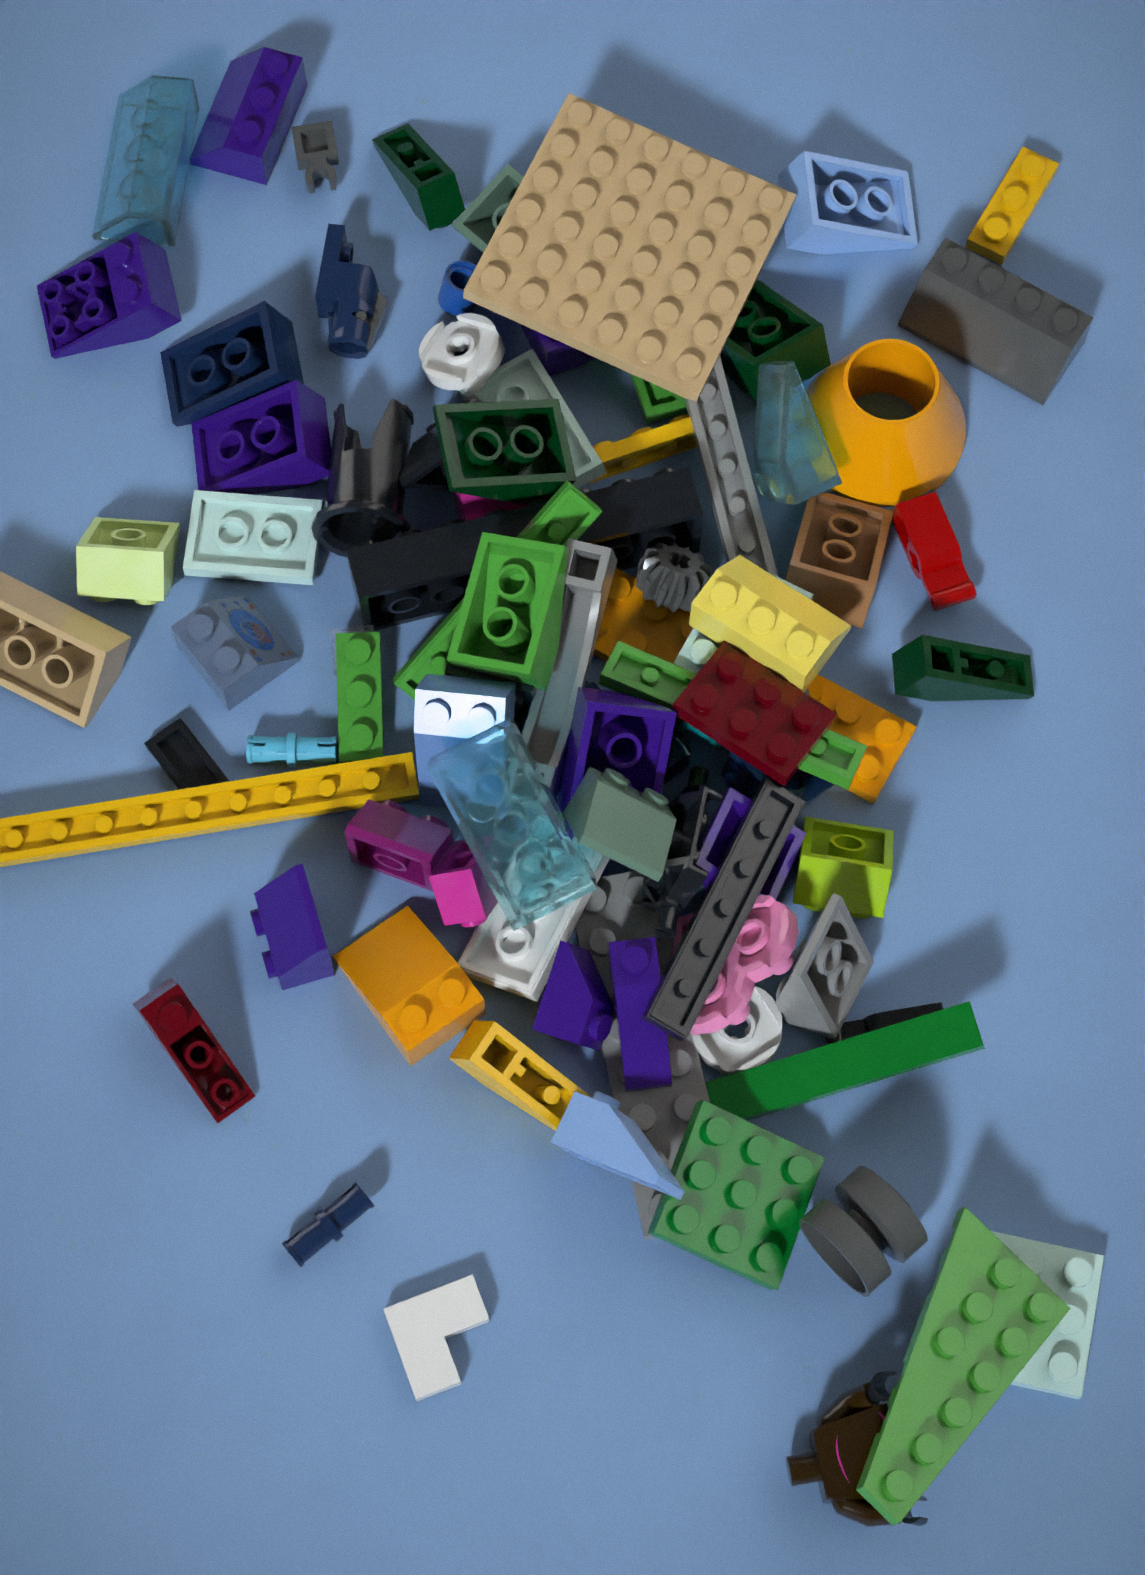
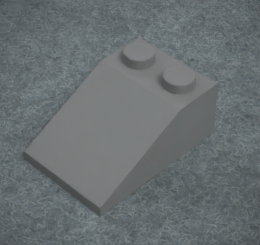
(826, 973)

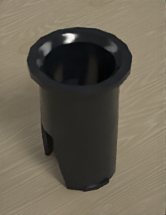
(364, 484)

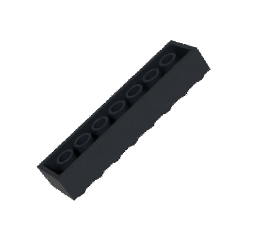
(430, 569)

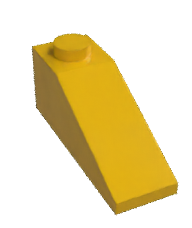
(514, 1072)

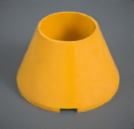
(884, 458)

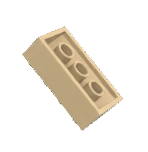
(56, 652)

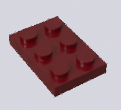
(754, 713)

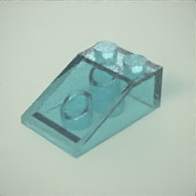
(788, 440)

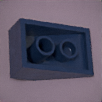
(230, 363)

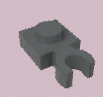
(316, 152)

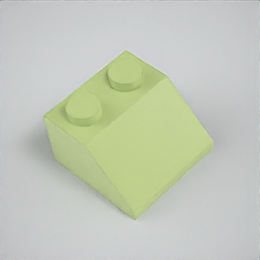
(127, 560)

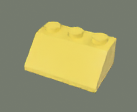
(767, 621)

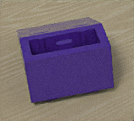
(109, 298)

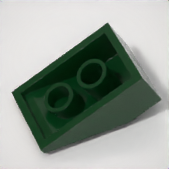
(772, 331)
(505, 449)

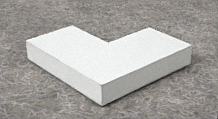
(421, 1332)

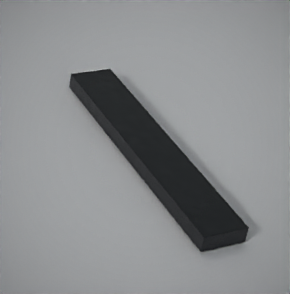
(723, 910)

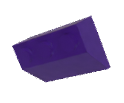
(251, 115)
(617, 734)

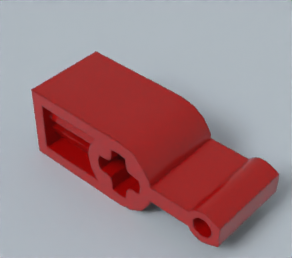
(933, 550)

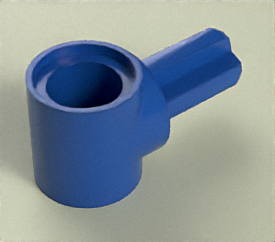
(450, 295)

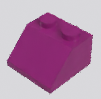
(396, 842)

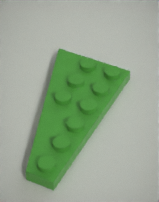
(964, 1353)

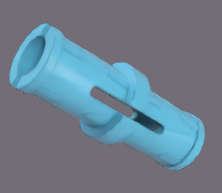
(291, 749)

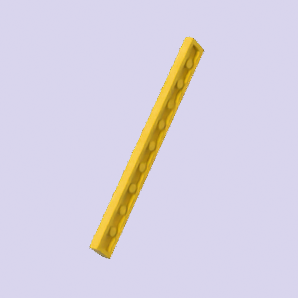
(206, 809)

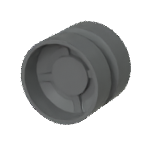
(872, 1222)

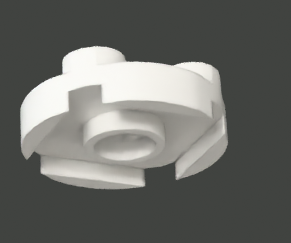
(467, 370)
(758, 1046)

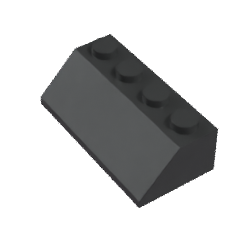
(995, 321)

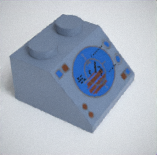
(233, 647)

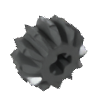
(671, 576)

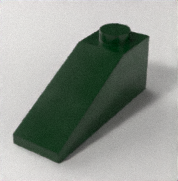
(421, 176)
(960, 671)

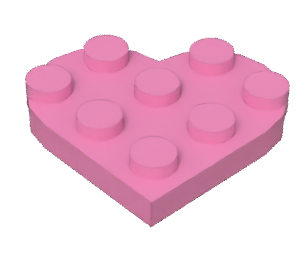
(759, 952)

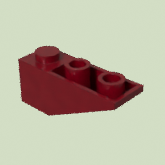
(194, 1049)

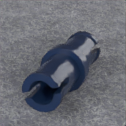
(328, 1224)

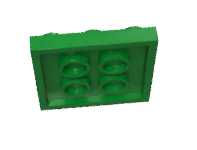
(739, 1195)

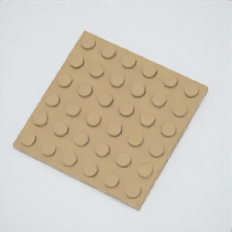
(630, 247)

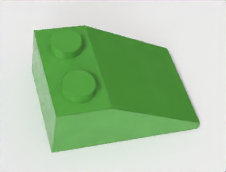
(512, 610)

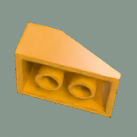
(411, 984)

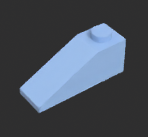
(613, 1141)

